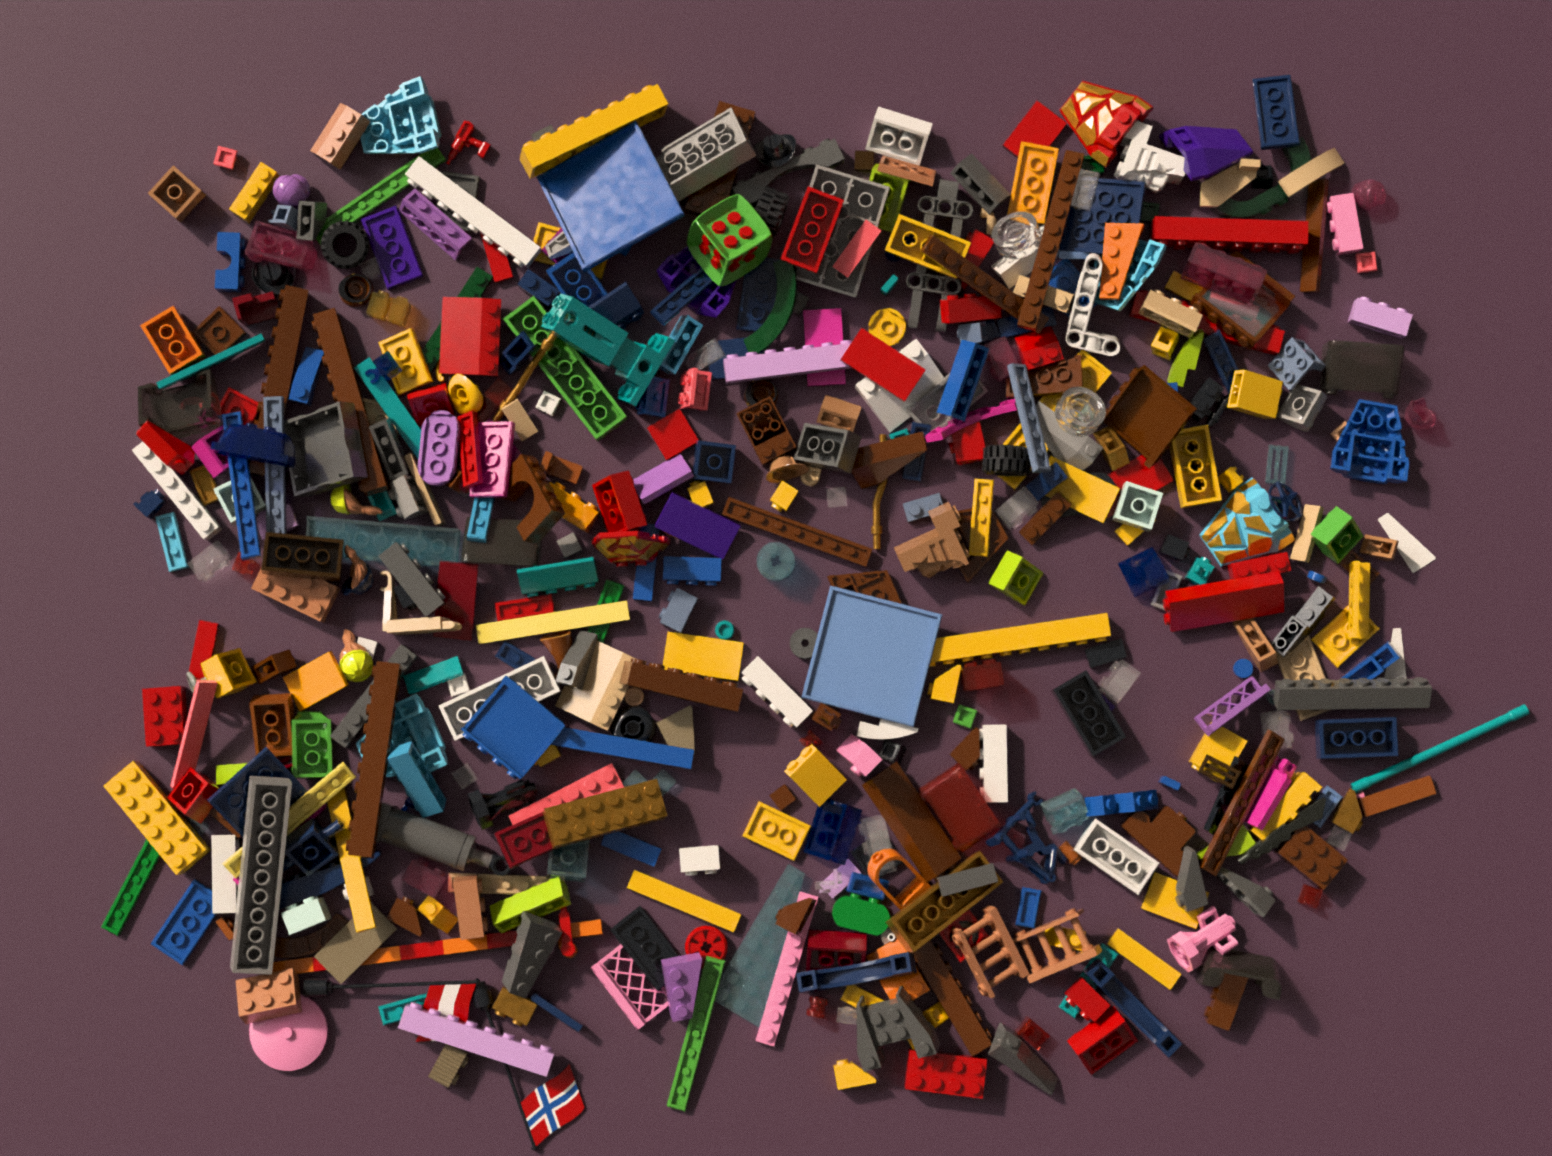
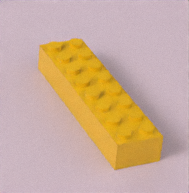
(584, 132)

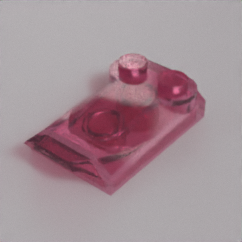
(280, 247)

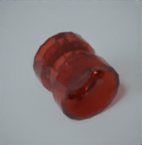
(817, 1007)

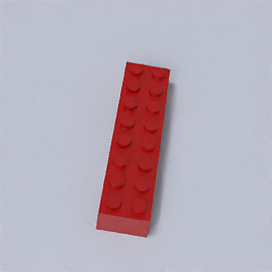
(1230, 234)

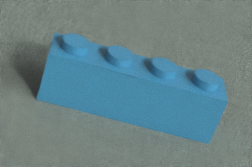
(416, 779)

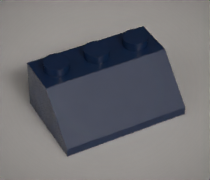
(619, 306)

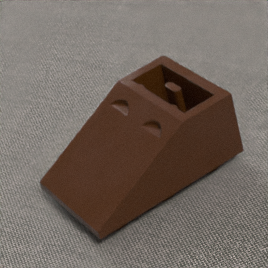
(766, 431)

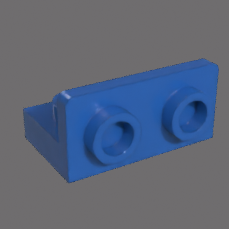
(654, 398)

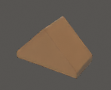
(1379, 547)

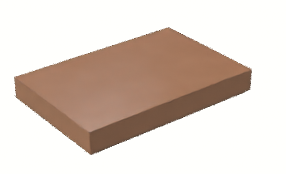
(907, 170)

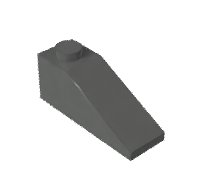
(577, 661)
(1190, 884)

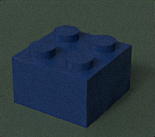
(713, 461)

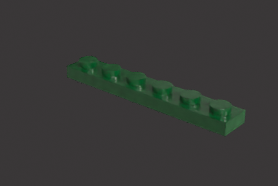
(473, 288)

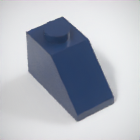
(1047, 482)

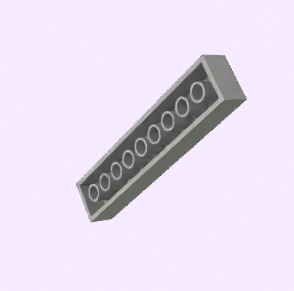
(260, 875)

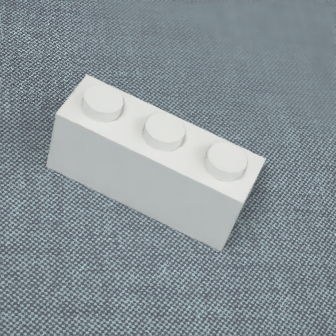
(898, 136)

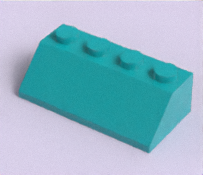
(558, 576)

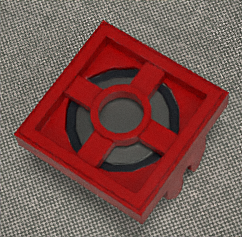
(963, 922)

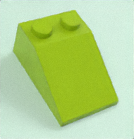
(895, 197)

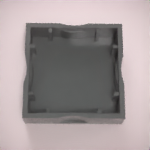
(326, 449)

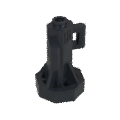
(488, 806)

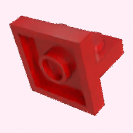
(429, 400)

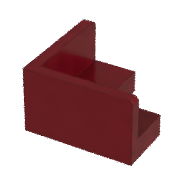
(255, 309)

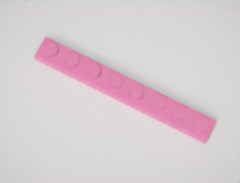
(783, 981)

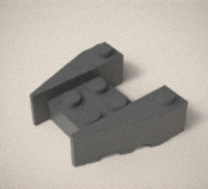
(890, 1023)

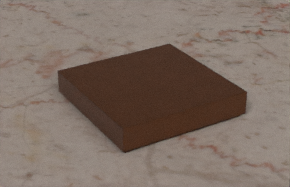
(219, 331)

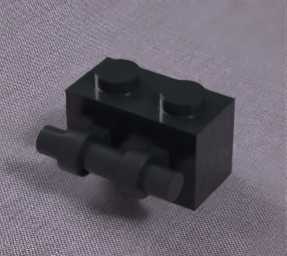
(1205, 398)

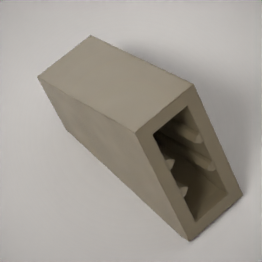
(679, 729)

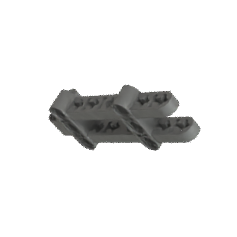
(946, 193)

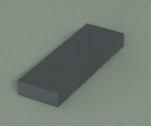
(967, 879)

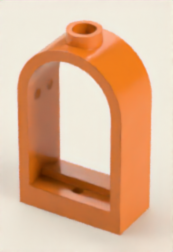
(911, 891)

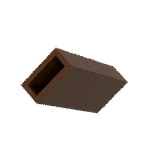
(912, 822)

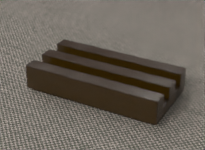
(1235, 778)

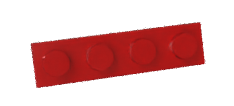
(470, 450)

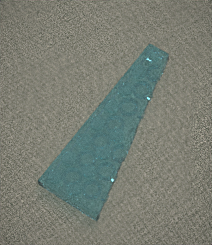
(751, 971)

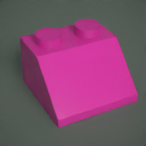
(215, 463)

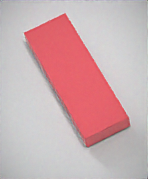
(856, 248)

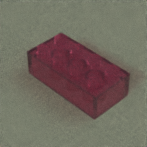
(1223, 274)

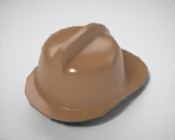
(784, 469)

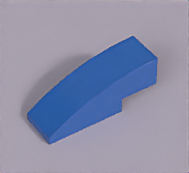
(1374, 663)

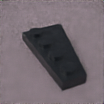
(1224, 797)

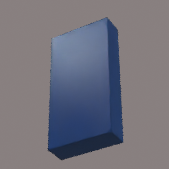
(863, 885)
(1028, 907)

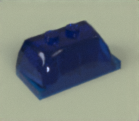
(256, 445)

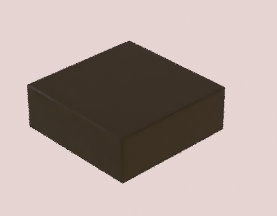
(864, 160)

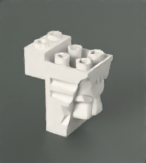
(1147, 162)

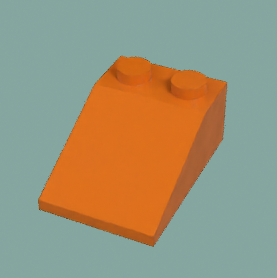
(914, 984)

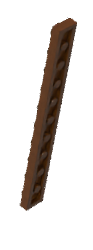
(1050, 241)

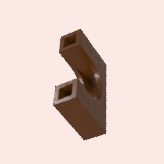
(546, 507)

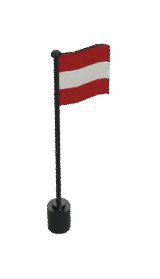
(445, 996)

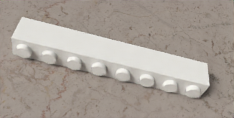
(473, 212)

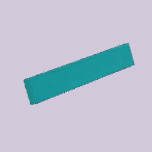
(210, 362)
(391, 406)

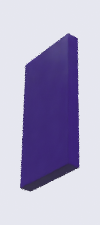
(392, 247)
(697, 525)

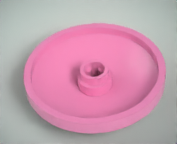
(291, 1040)

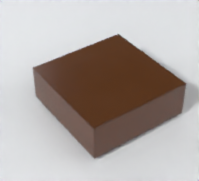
(782, 797)

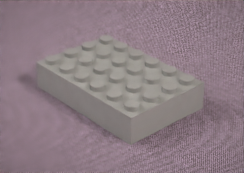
(862, 202)

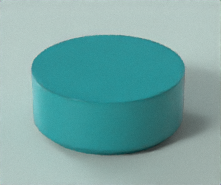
(724, 630)

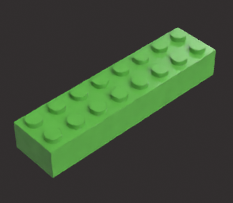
(568, 373)

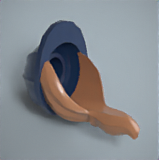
(360, 577)

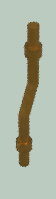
(546, 345)
(876, 529)

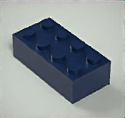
(1356, 738)

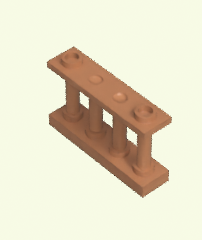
(1007, 951)
(1054, 964)

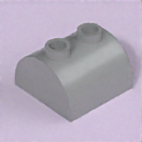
(1301, 407)
(408, 497)

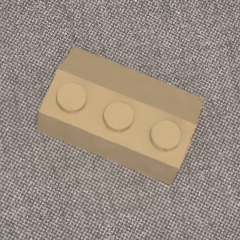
(1170, 313)

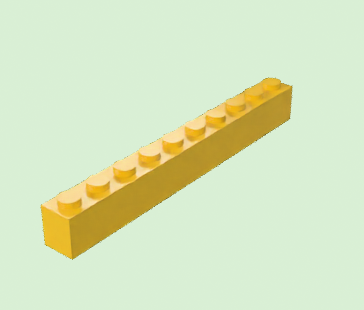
(1021, 638)

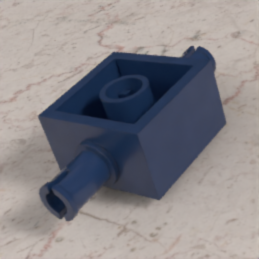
(311, 846)

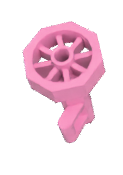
(1191, 947)

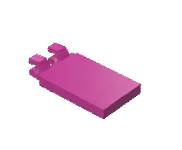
(1270, 793)

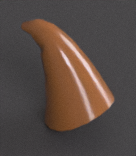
(558, 645)

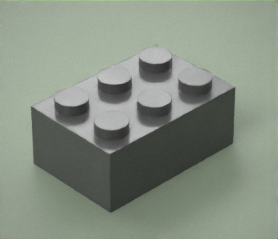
(827, 448)

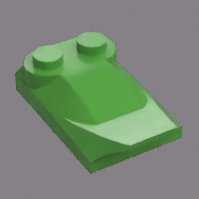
(311, 745)

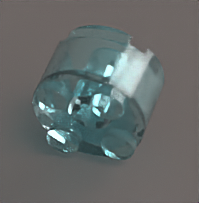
(781, 571)

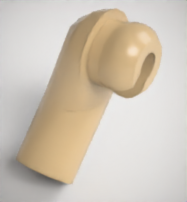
(991, 220)

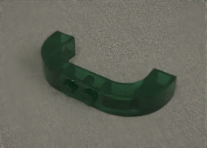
(1262, 203)

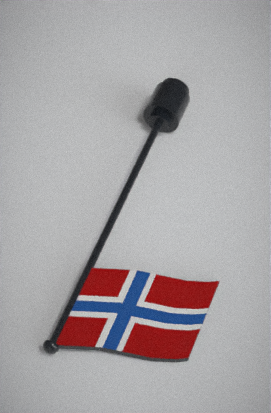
(550, 1103)

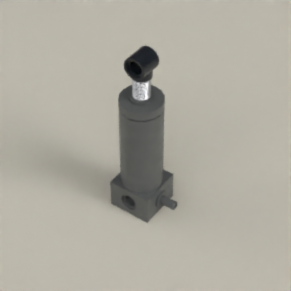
(433, 840)

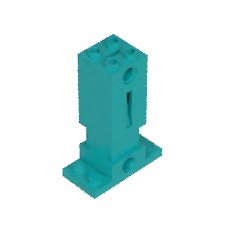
(607, 344)

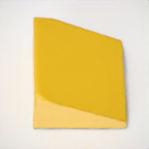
(935, 1014)

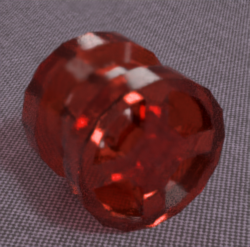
(810, 739)

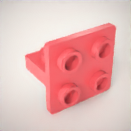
(695, 389)

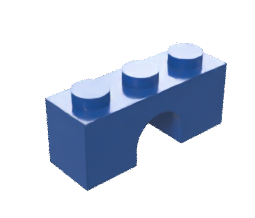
(231, 278)

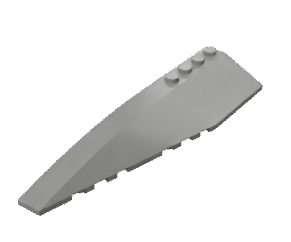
(693, 162)

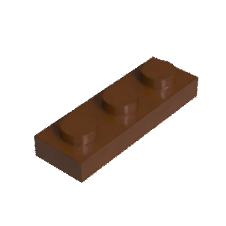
(1045, 517)

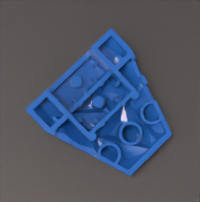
(1372, 445)

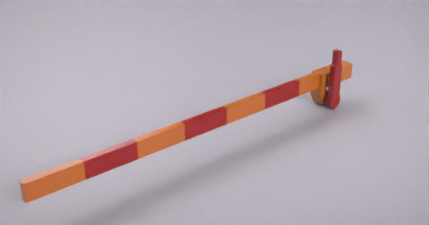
(456, 945)

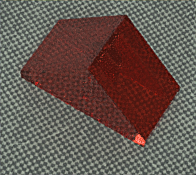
(1032, 1033)

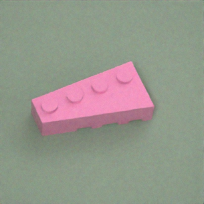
(858, 755)

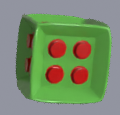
(729, 240)

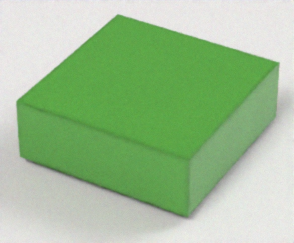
(964, 716)

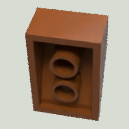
(272, 722)

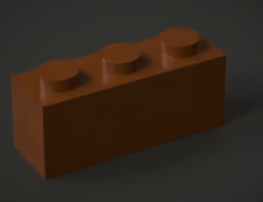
(1225, 1001)

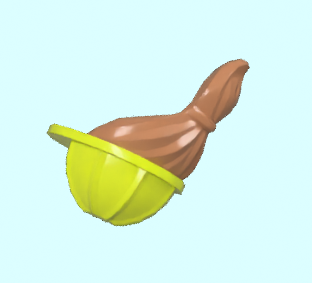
(346, 503)
(354, 659)

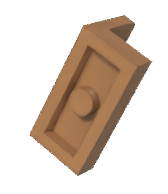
(838, 413)

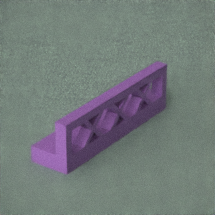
(435, 223)
(1237, 708)

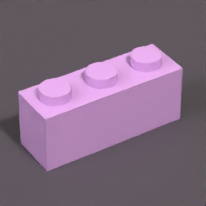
(1380, 317)

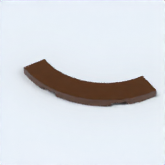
(310, 943)

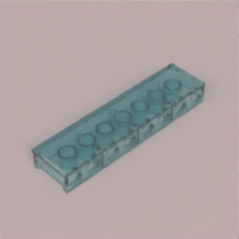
(372, 538)

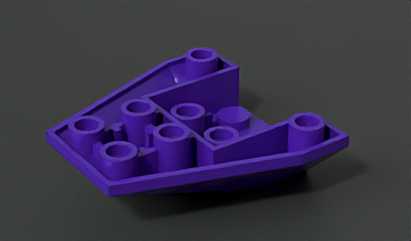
(1206, 149)

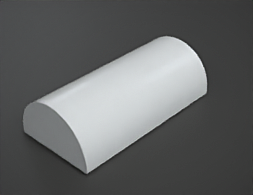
(1116, 856)

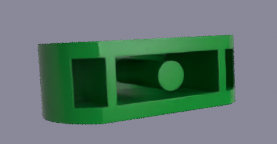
(860, 914)

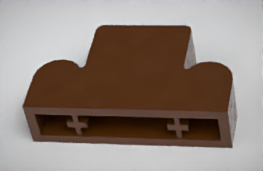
(1161, 836)

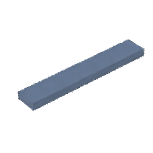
(1029, 418)

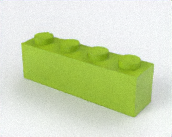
(537, 900)

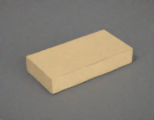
(523, 425)

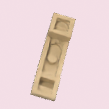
(1311, 171)

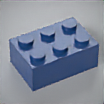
(575, 282)

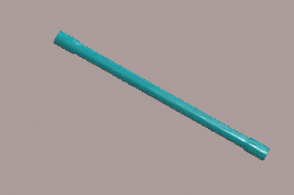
(1512, 715)

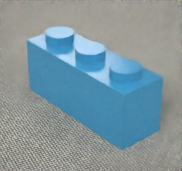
(684, 335)

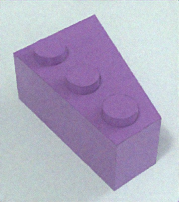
(681, 984)

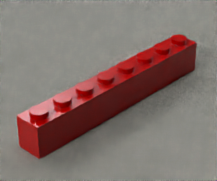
(1269, 343)

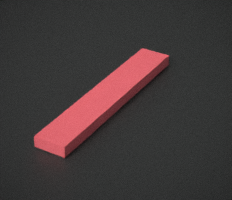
(194, 728)

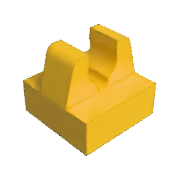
(1230, 479)

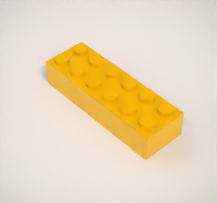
(157, 817)

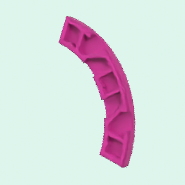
(972, 417)

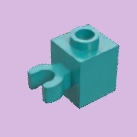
(1199, 571)

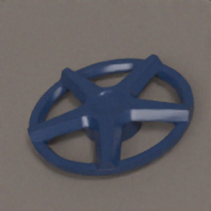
(1285, 501)

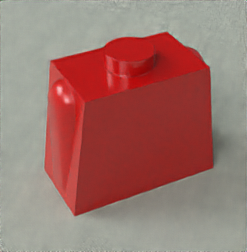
(967, 444)

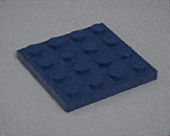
(1113, 203)
(232, 796)

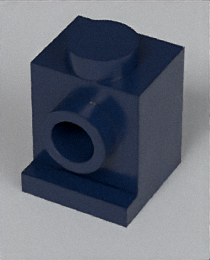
(150, 503)

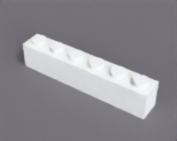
(179, 493)

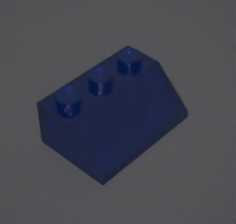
(832, 831)

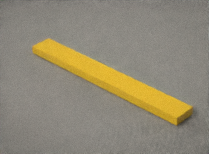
(352, 866)

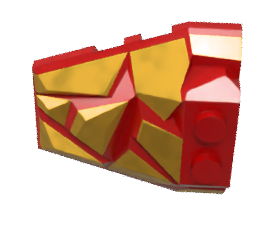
(1102, 118)
(630, 547)

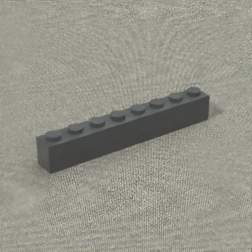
(1352, 694)

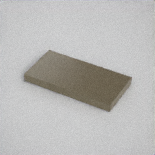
(350, 949)

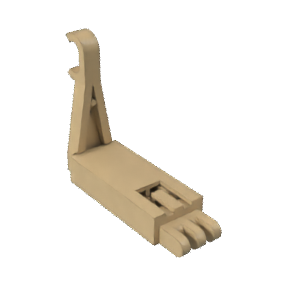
(410, 626)

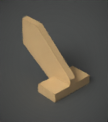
(1227, 183)

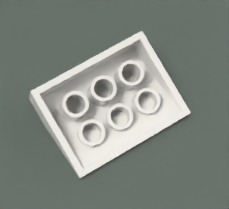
(889, 408)

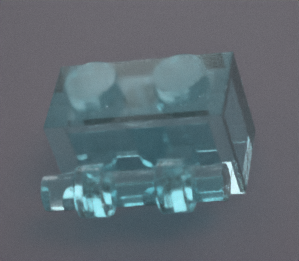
(1065, 811)

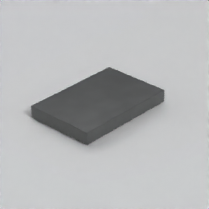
(470, 184)

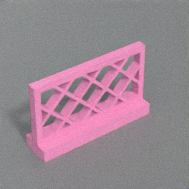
(620, 996)

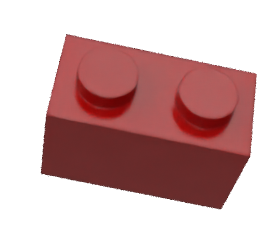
(1086, 999)

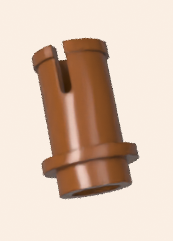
(1069, 853)

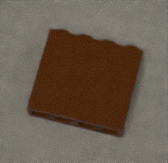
(1148, 414)

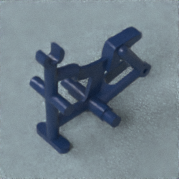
(1024, 855)

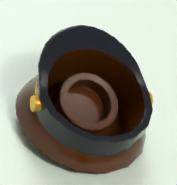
(355, 290)
(759, 390)

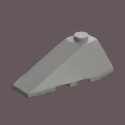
(1068, 448)

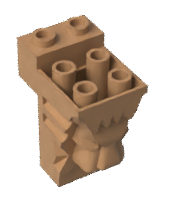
(937, 548)

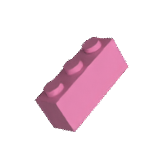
(1344, 224)

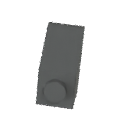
(310, 219)

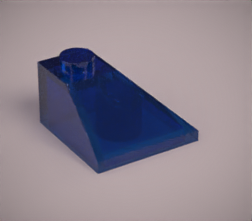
(1144, 572)

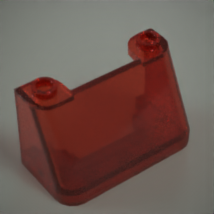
(960, 807)

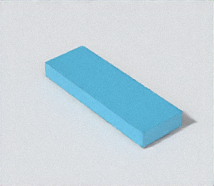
(172, 542)

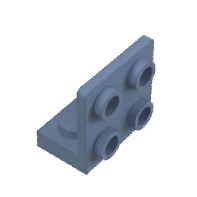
(1294, 362)

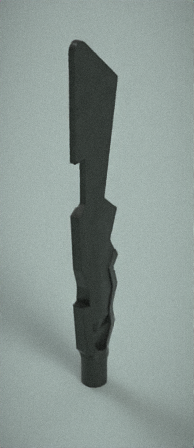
(1283, 832)

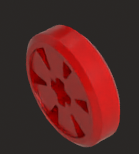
(711, 935)

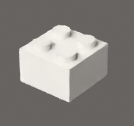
(699, 859)

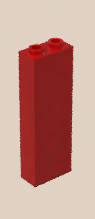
(1224, 601)

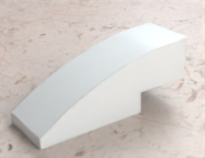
(885, 730)

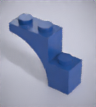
(1121, 803)

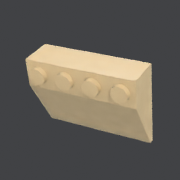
(601, 690)

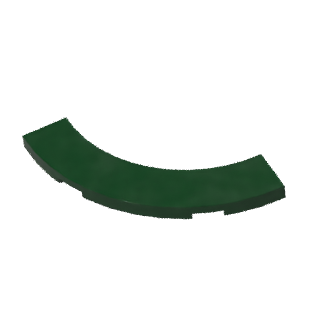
(780, 312)

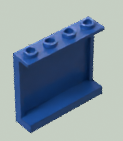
(513, 728)

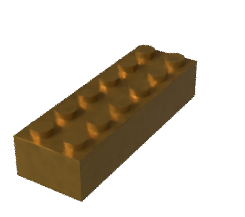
(604, 813)
(932, 912)

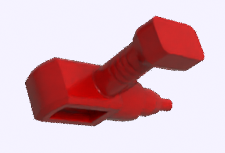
(464, 138)

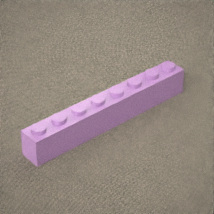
(785, 363)
(476, 1039)

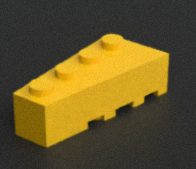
(1296, 796)

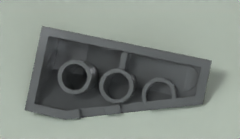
(1251, 894)
(1018, 1056)

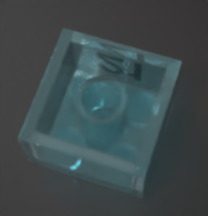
(569, 862)

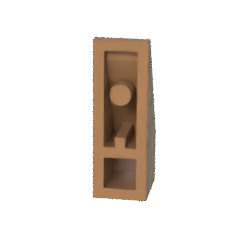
(1256, 643)

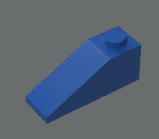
(306, 377)

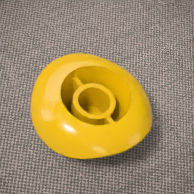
(464, 395)

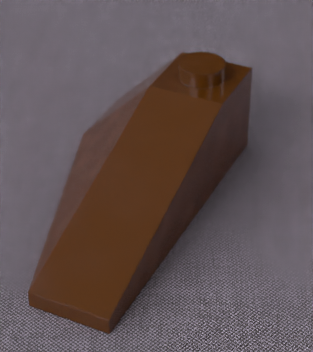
(885, 458)

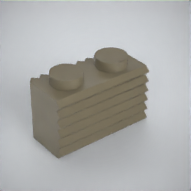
(448, 1065)

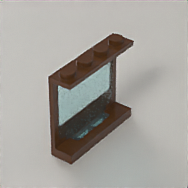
(1244, 321)

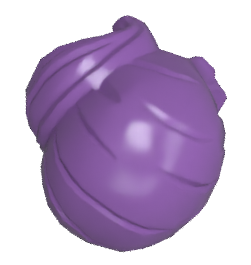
(291, 189)

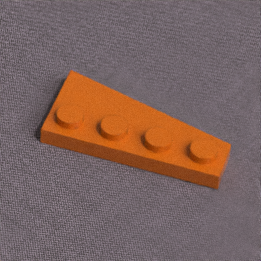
(1118, 254)

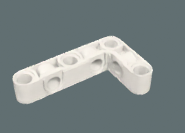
(1080, 313)

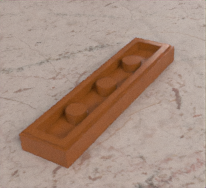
(1396, 796)

